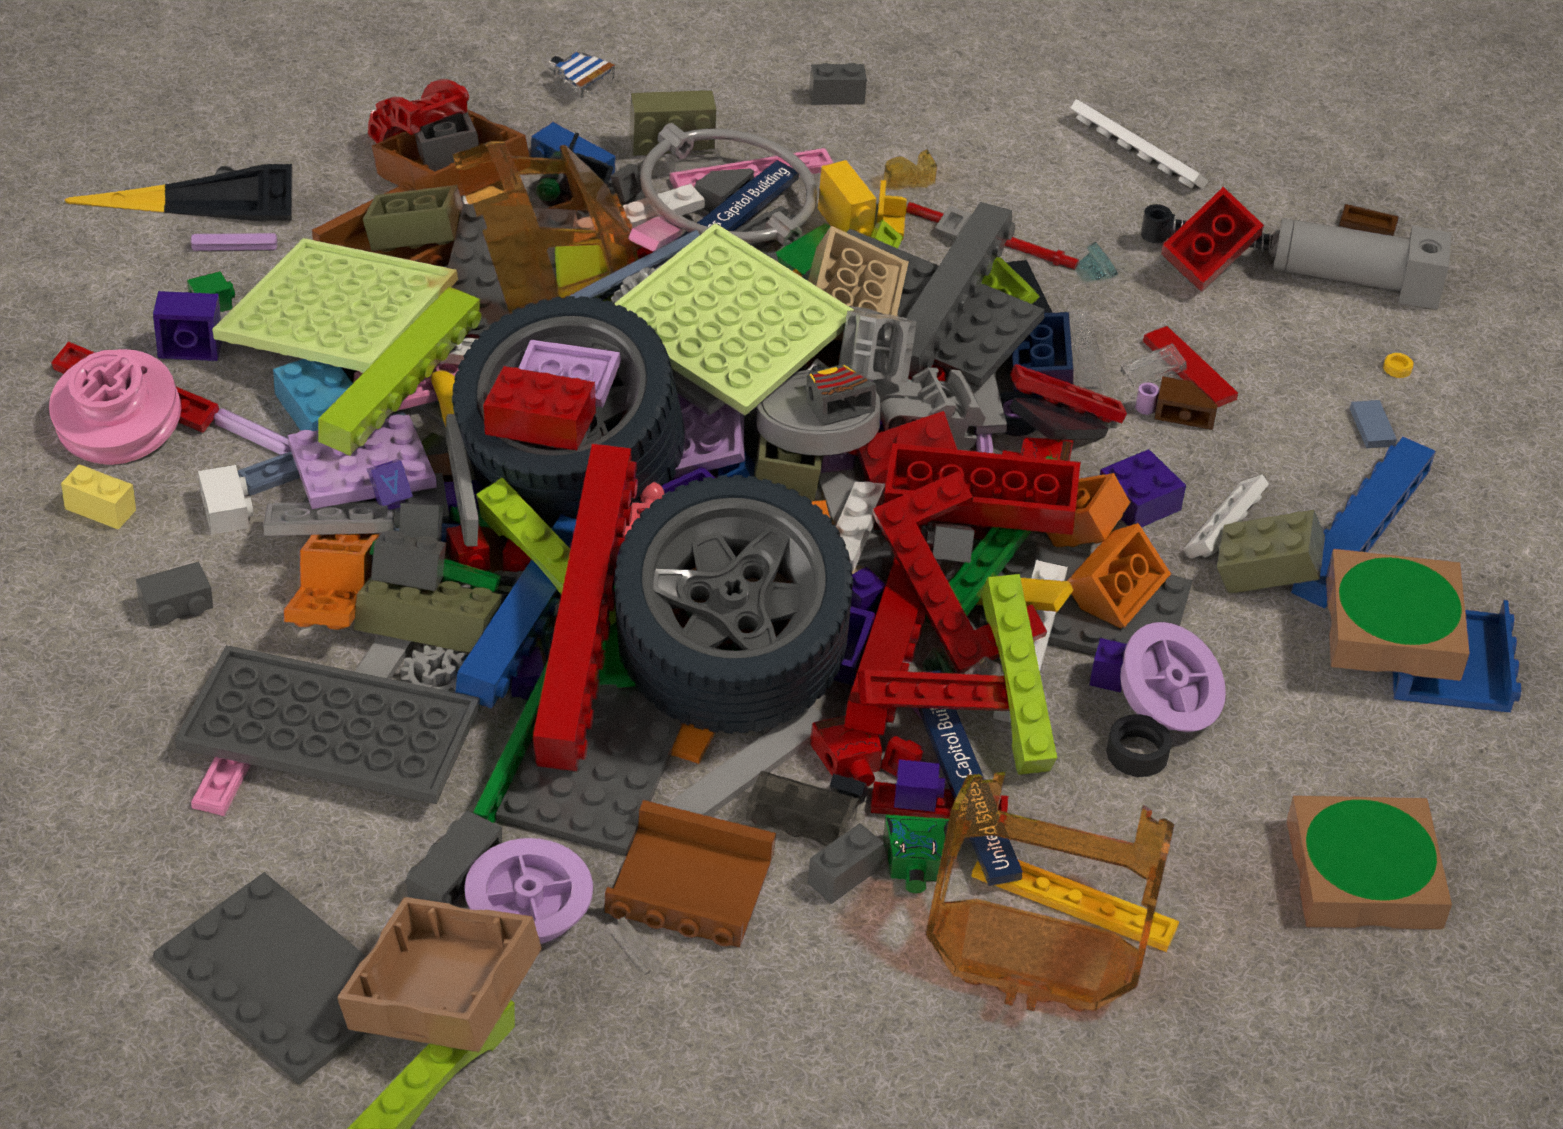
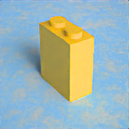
(846, 199)

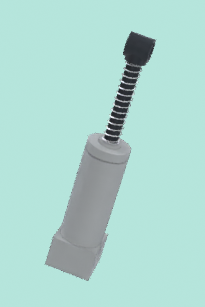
(1406, 265)

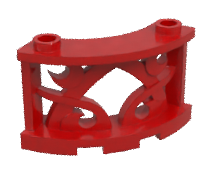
(398, 114)

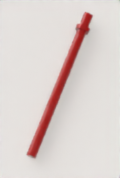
(1058, 258)

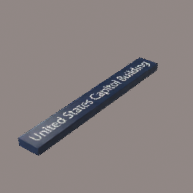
(751, 197)
(958, 761)

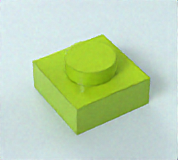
(886, 234)

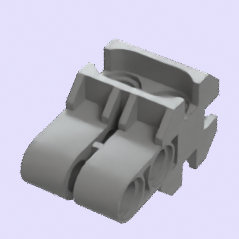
(877, 344)
(926, 396)

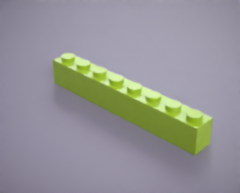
(398, 371)

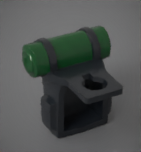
(551, 185)

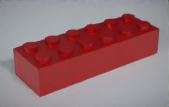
(1004, 487)

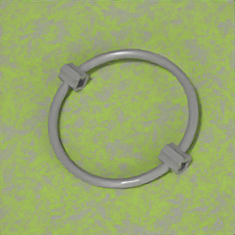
(680, 143)

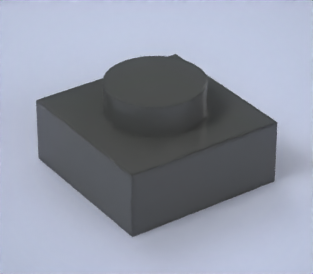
(626, 182)

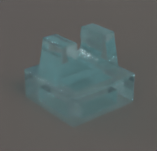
(1099, 263)

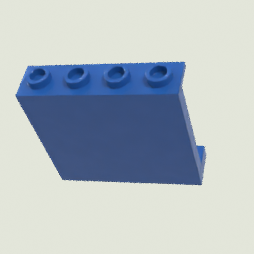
(1488, 675)

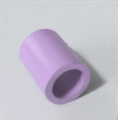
(1147, 398)

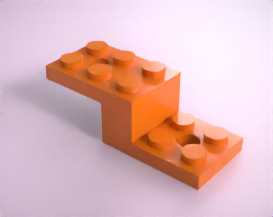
(330, 577)

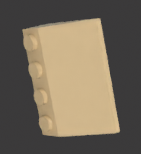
(858, 273)

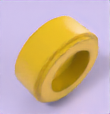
(1398, 365)

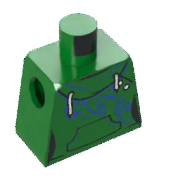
(914, 849)

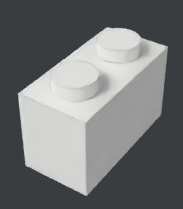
(224, 499)

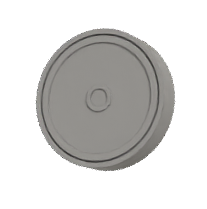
(791, 424)

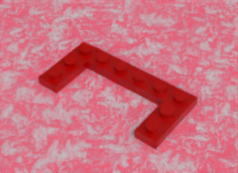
(899, 525)

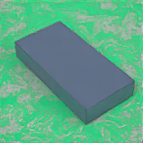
(1373, 424)

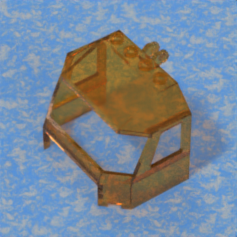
(513, 234)
(1031, 950)

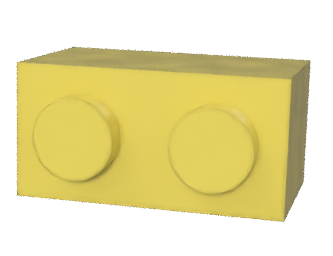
(98, 496)

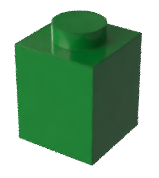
(215, 284)

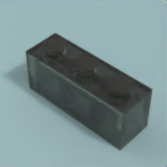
(800, 808)

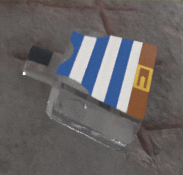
(582, 76)

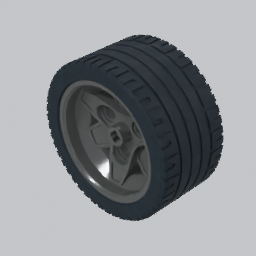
(640, 398)
(732, 534)

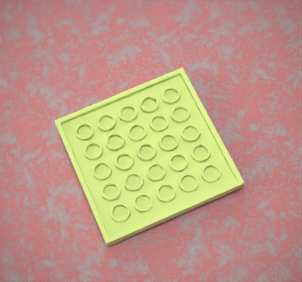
(334, 304)
(735, 317)

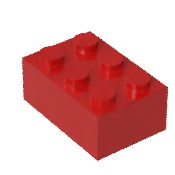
(1212, 239)
(539, 408)
(927, 431)

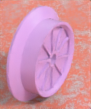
(1172, 677)
(532, 880)

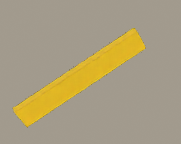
(1088, 904)

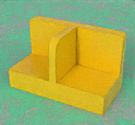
(892, 210)

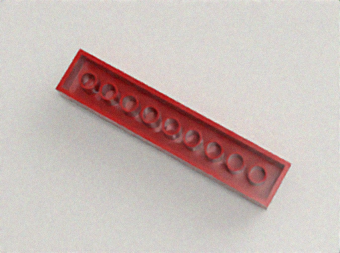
(584, 609)

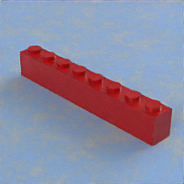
(887, 648)

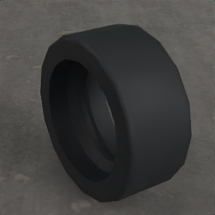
(1134, 763)

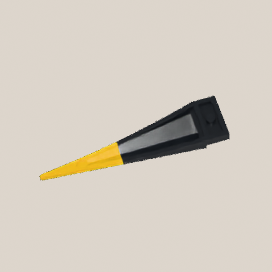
(242, 194)

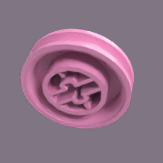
(115, 406)

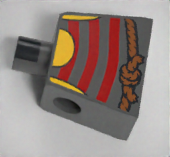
(839, 393)

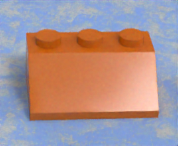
(1119, 576)

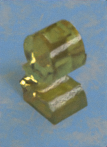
(902, 172)

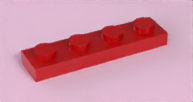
(1076, 397)

